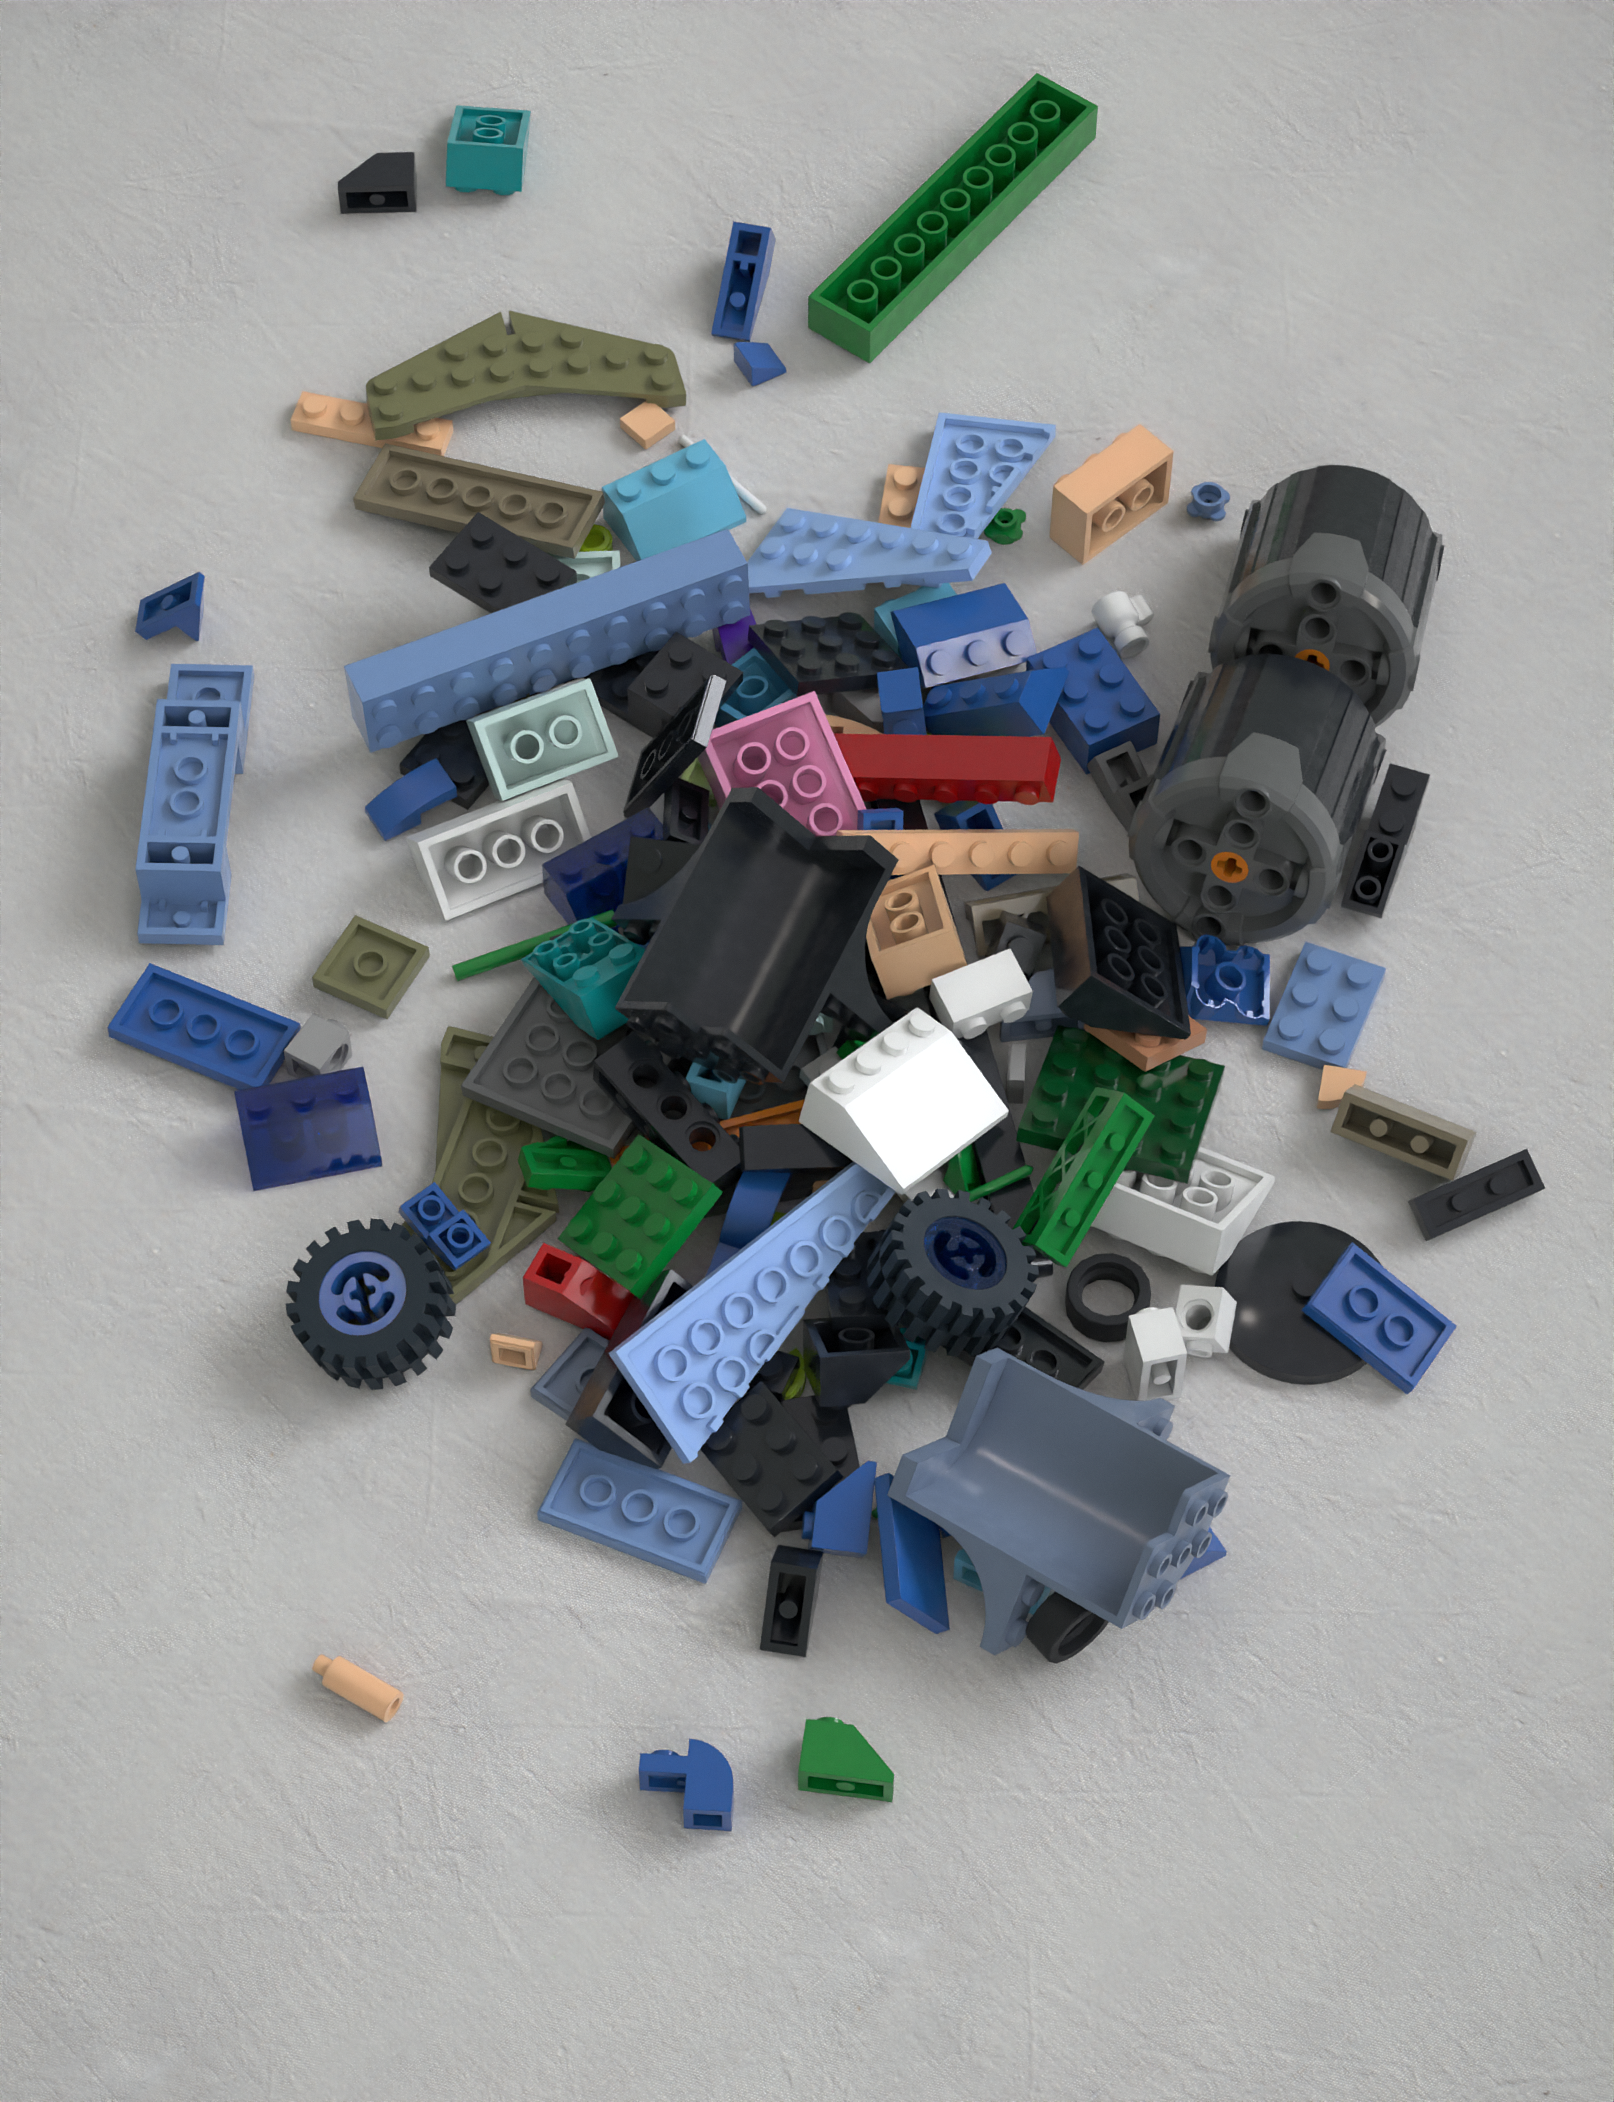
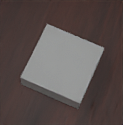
(1016, 1073)

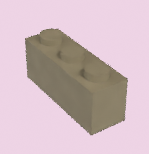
(1403, 1132)

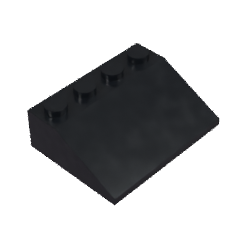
(1115, 960)

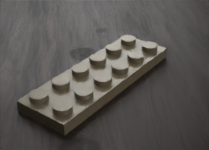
(452, 491)

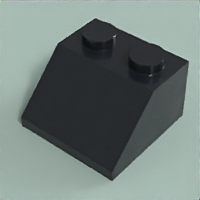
(850, 1363)

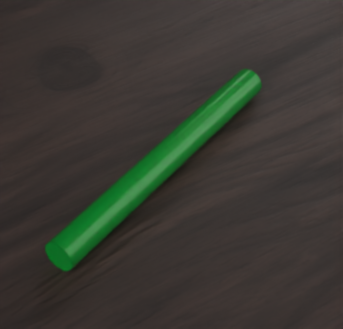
(516, 951)

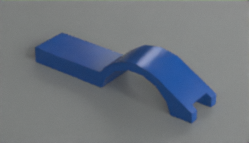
(749, 1212)

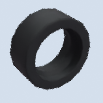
(1105, 1267)
(1062, 1628)

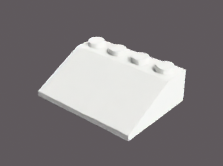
(903, 1102)
(1188, 1221)

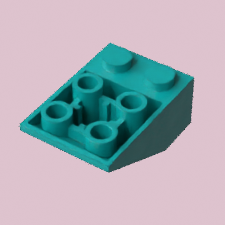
(587, 973)

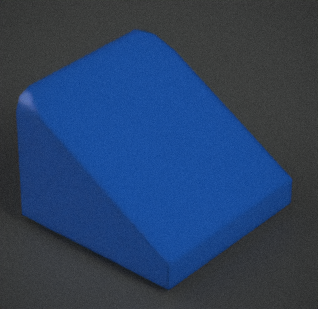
(757, 362)

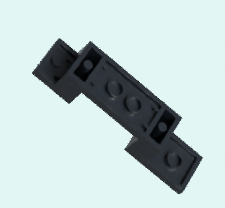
(503, 570)

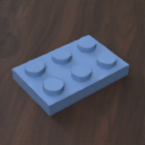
(1323, 1008)

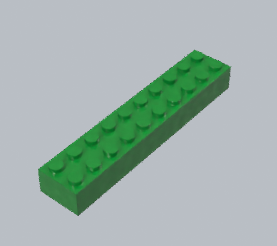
(952, 218)

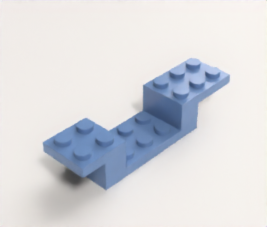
(188, 801)

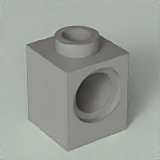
(318, 1048)

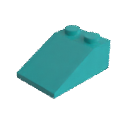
(487, 149)

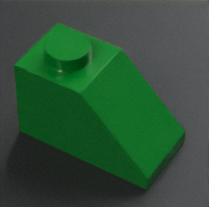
(842, 1762)

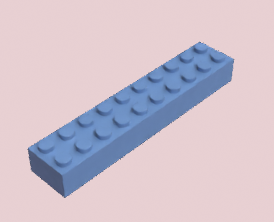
(548, 640)

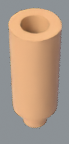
(359, 1686)

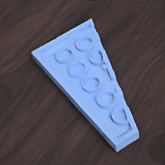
(973, 472)
(846, 553)

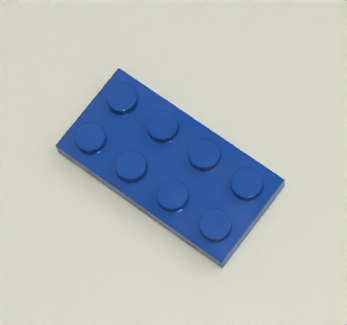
(203, 1029)

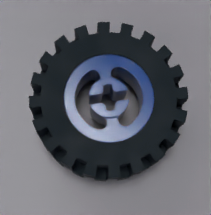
(408, 1304)

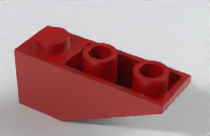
(574, 1291)

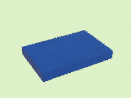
(1379, 1318)
(911, 1561)

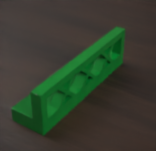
(1083, 1176)

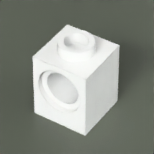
(1200, 1302)

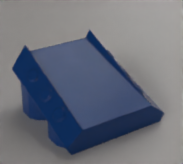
(1226, 982)

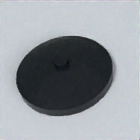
(1271, 1281)

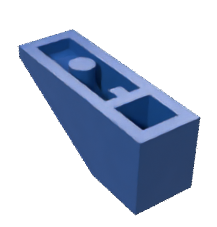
(743, 280)

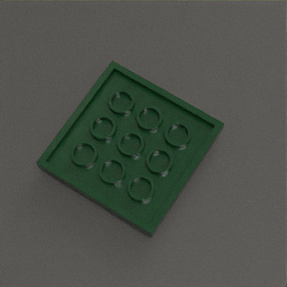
(1176, 1092)

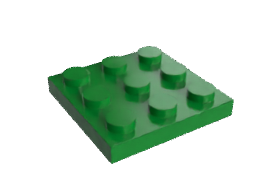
(639, 1216)

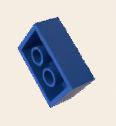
(1099, 700)

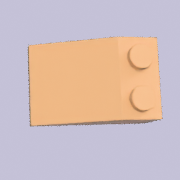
(913, 934)

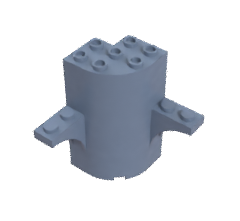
(1062, 1496)

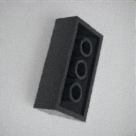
(608, 1408)

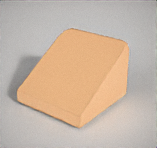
(515, 1350)

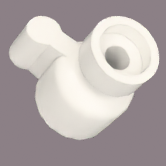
(1121, 619)

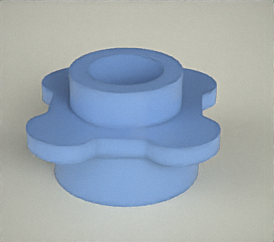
(1208, 501)

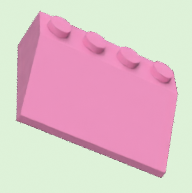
(791, 759)

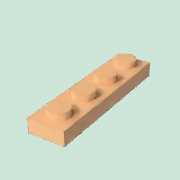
(352, 423)

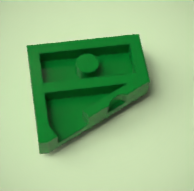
(562, 1165)

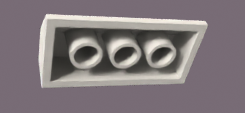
(497, 847)

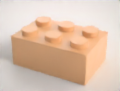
(1110, 493)

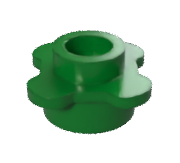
(1006, 526)

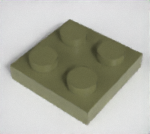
(371, 967)

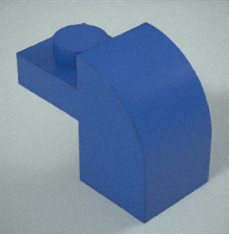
(701, 1776)

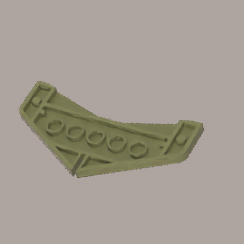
(531, 361)
(481, 1170)

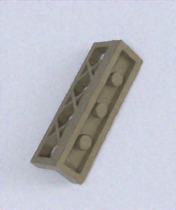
(1026, 903)

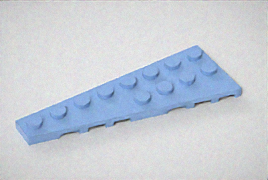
(718, 1334)

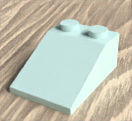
(542, 739)

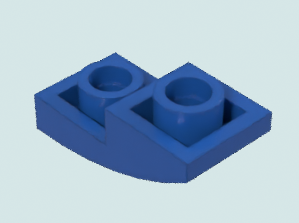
(404, 801)
(442, 1227)

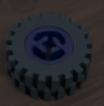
(952, 1272)

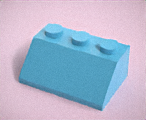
(673, 502)

